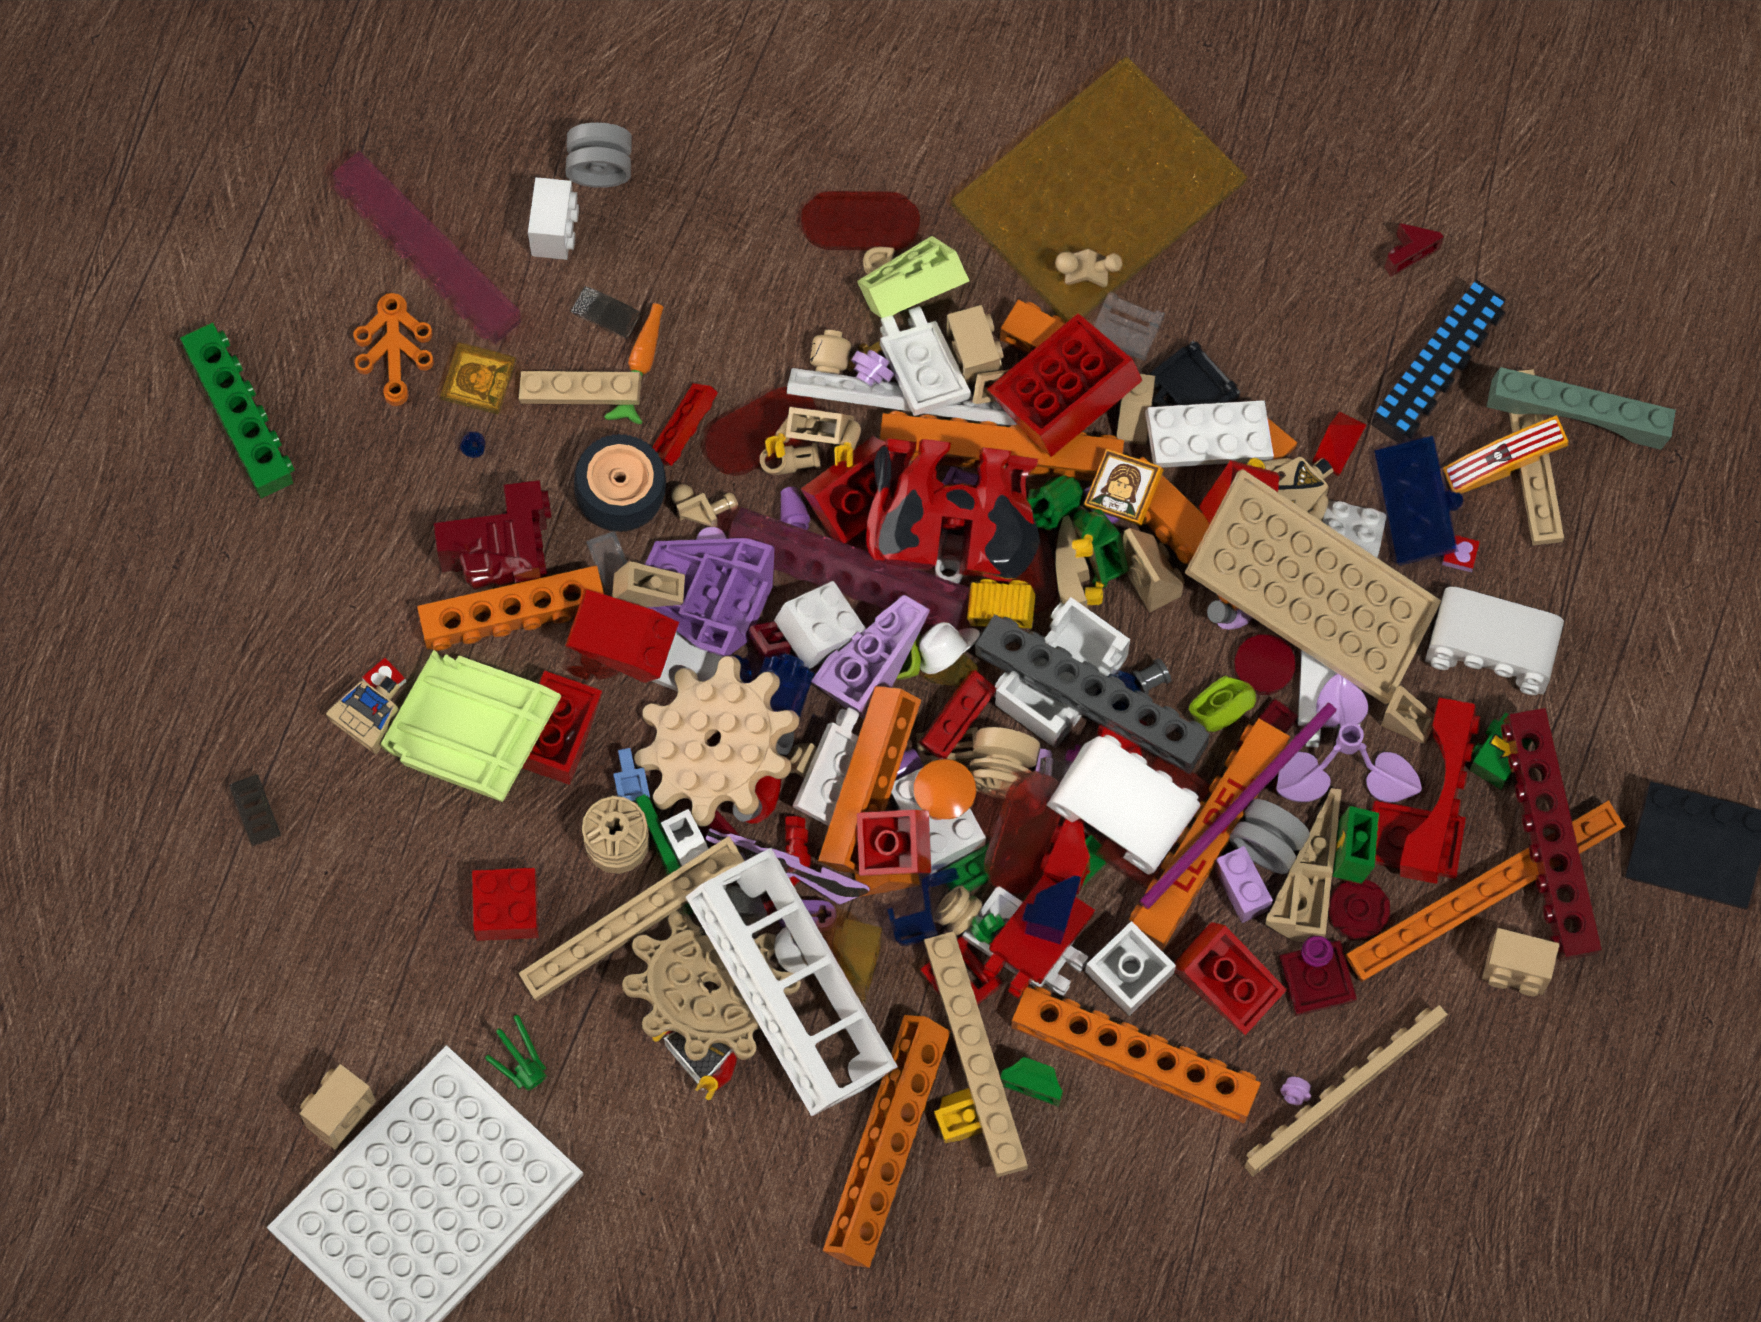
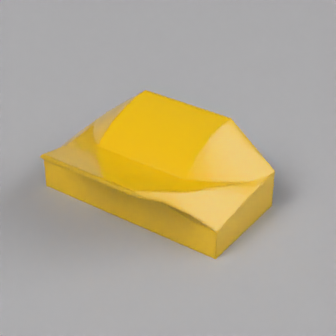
(957, 1117)

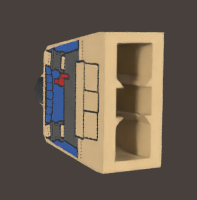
(366, 712)

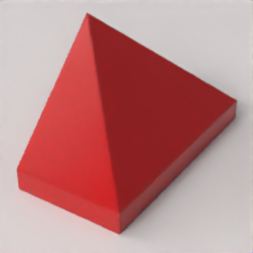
(1339, 441)

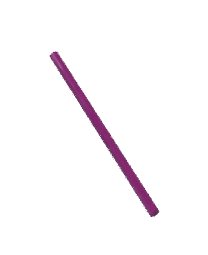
(1237, 806)

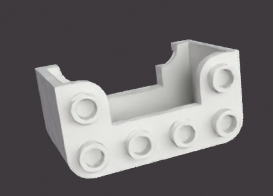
(1087, 640)

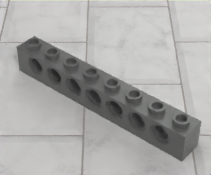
(1099, 708)

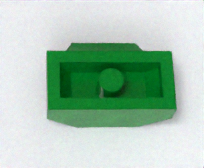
(1033, 1080)

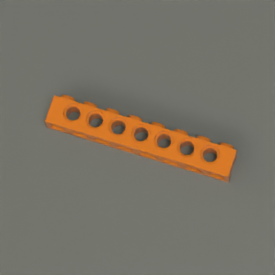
(1145, 1069)
(886, 1142)

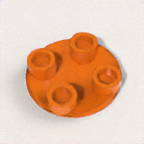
(944, 789)

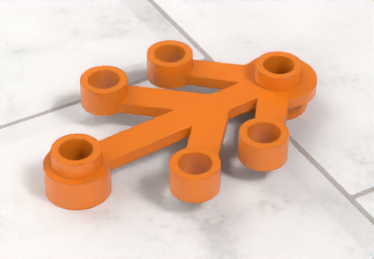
(393, 342)

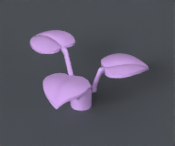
(1390, 776)

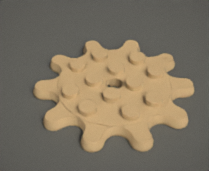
(740, 758)
(681, 1000)

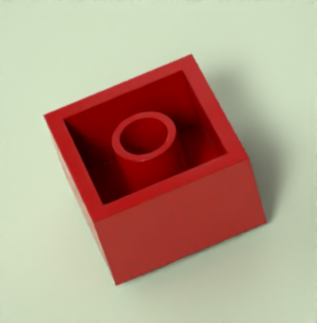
(505, 904)

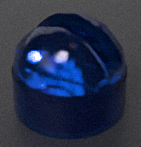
(467, 444)

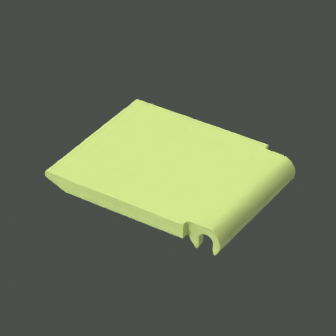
(469, 724)

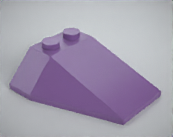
(722, 588)

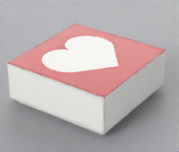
(379, 671)

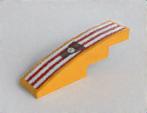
(1505, 455)

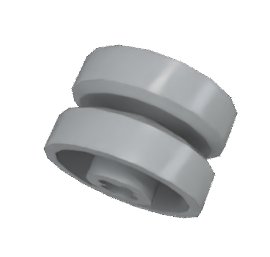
(598, 155)
(1270, 835)

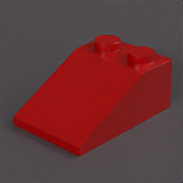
(622, 635)
(567, 730)
(1228, 977)

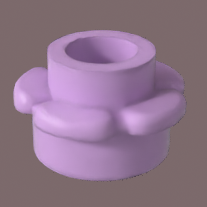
(1296, 1090)

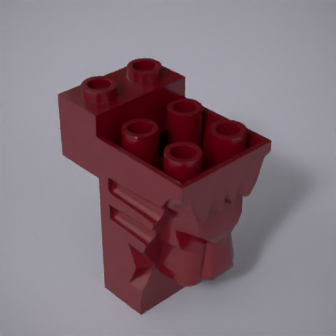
(498, 546)

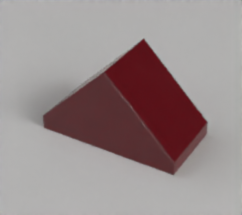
(768, 640)

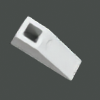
(684, 837)

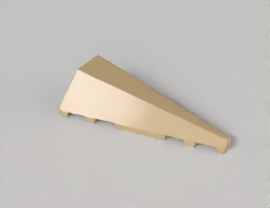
(1304, 898)

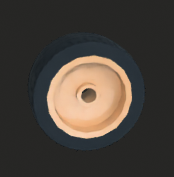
(619, 483)

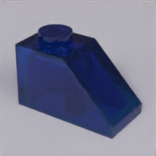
(1051, 910)

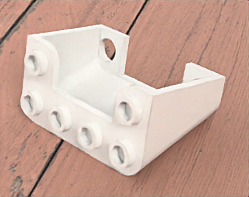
(1496, 637)
(1125, 801)

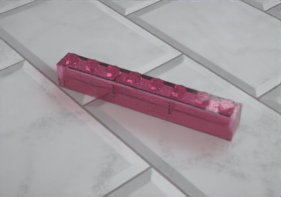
(427, 248)

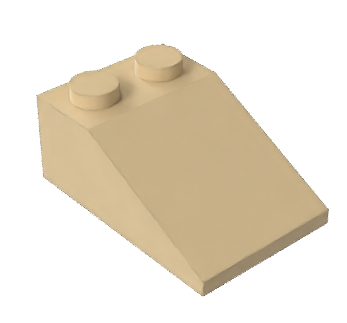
(1150, 570)

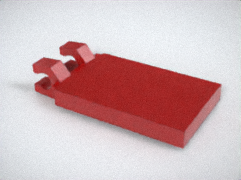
(1031, 954)

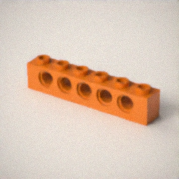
(496, 601)

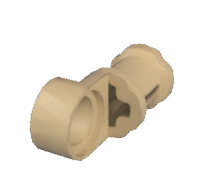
(794, 459)

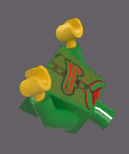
(1102, 549)

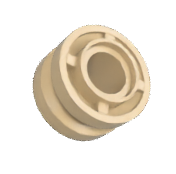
(958, 910)

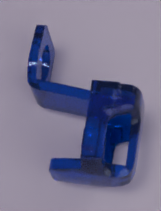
(924, 920)

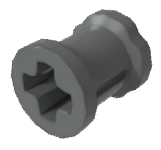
(1151, 676)

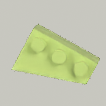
(913, 278)

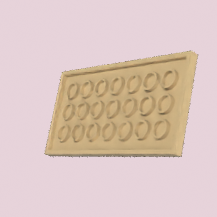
(1313, 586)

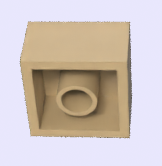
(973, 343)
(1520, 962)
(336, 1106)

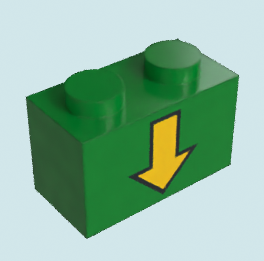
(1491, 759)
(1356, 844)

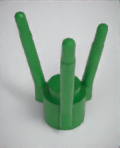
(529, 1073)

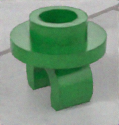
(985, 928)

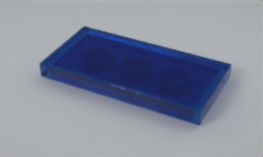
(1416, 500)

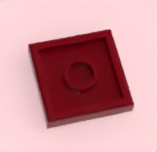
(1317, 987)

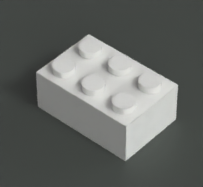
(948, 838)

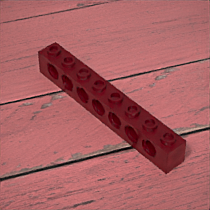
(1535, 726)

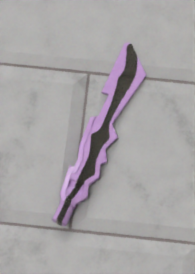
(829, 883)

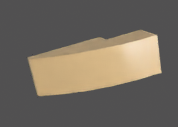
(1069, 569)

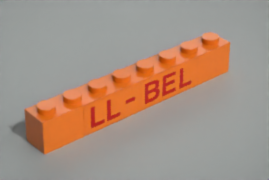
(1259, 749)

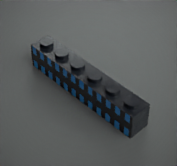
(1438, 362)

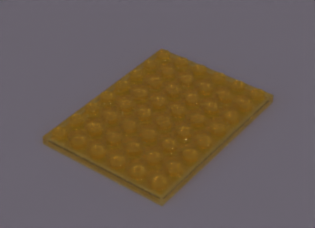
(1103, 176)

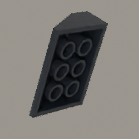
(1696, 845)

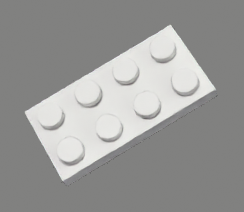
(1208, 433)

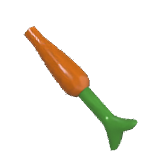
(641, 360)

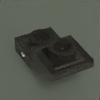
(606, 312)

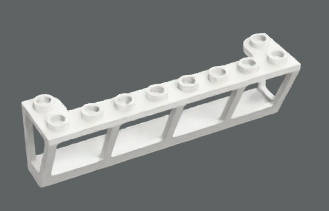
(766, 994)

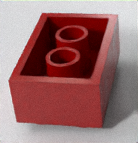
(845, 494)

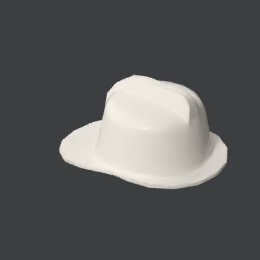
(944, 645)

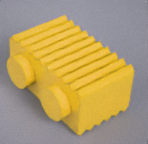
(1004, 600)

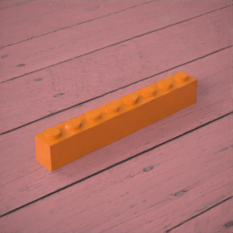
(1076, 459)

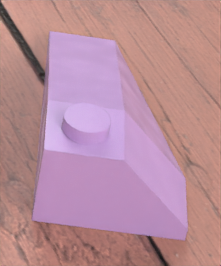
(872, 656)

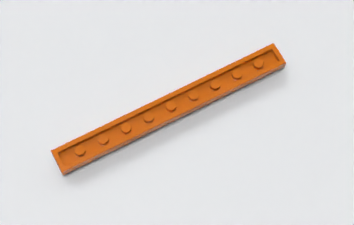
(1473, 898)

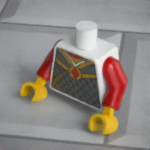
(709, 1072)

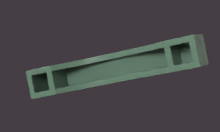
(1630, 418)

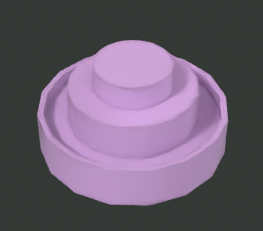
(871, 368)

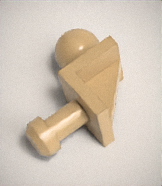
(1087, 266)
(698, 507)

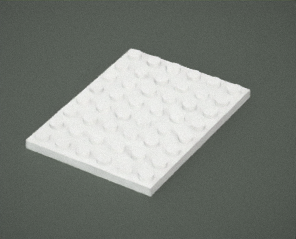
(426, 1197)

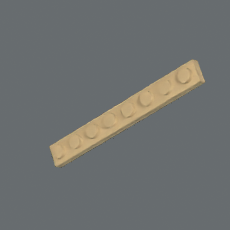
(628, 920)
(975, 1054)
(1334, 1097)

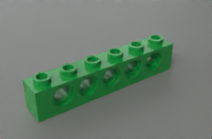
(265, 476)

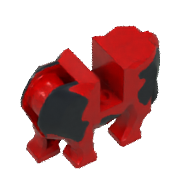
(912, 505)

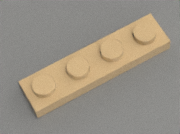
(580, 387)

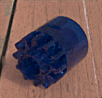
(794, 682)

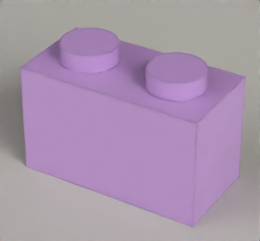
(1243, 884)

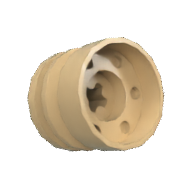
(1002, 759)
(624, 849)

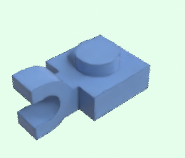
(631, 781)

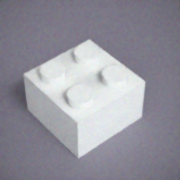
(552, 218)
(818, 623)
(1130, 968)

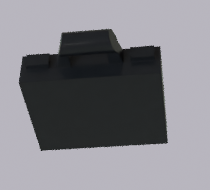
(1192, 379)

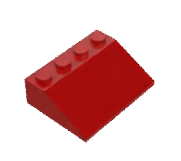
(1065, 384)

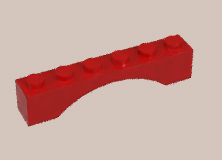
(1425, 847)
(1070, 851)

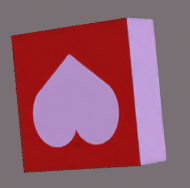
(1466, 554)

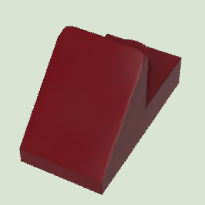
(1417, 245)

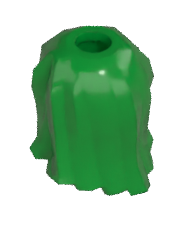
(1055, 500)

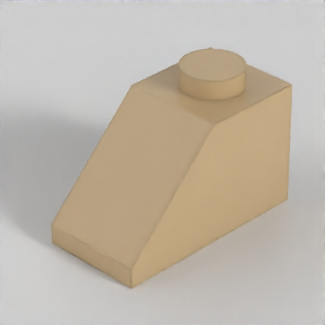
(1132, 418)
(648, 585)

